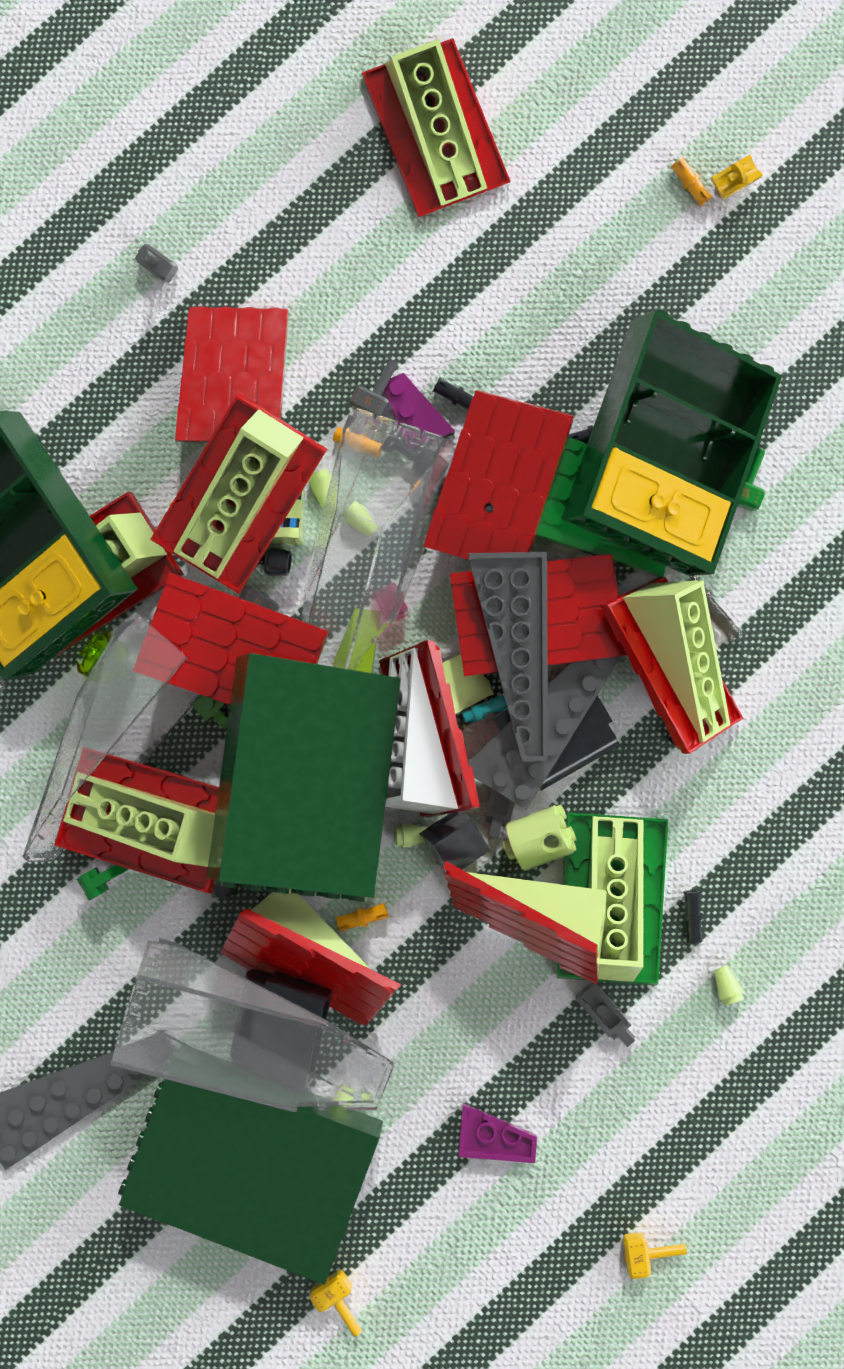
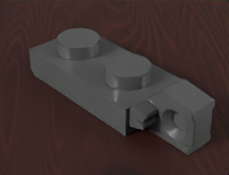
(498, 813)
(605, 1013)

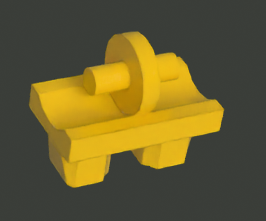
(736, 177)

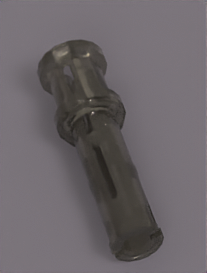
(719, 616)

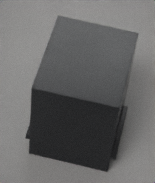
(455, 840)

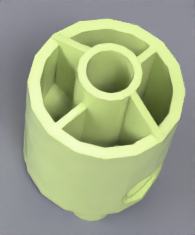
(539, 838)

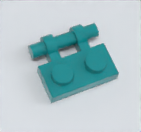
(478, 711)

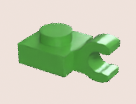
(211, 708)

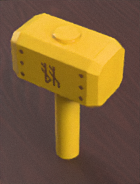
(638, 1254)
(332, 1293)

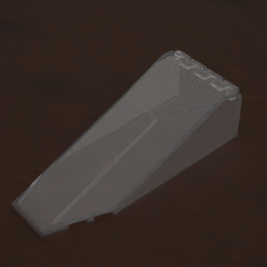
(372, 531)
(118, 712)
(239, 1039)

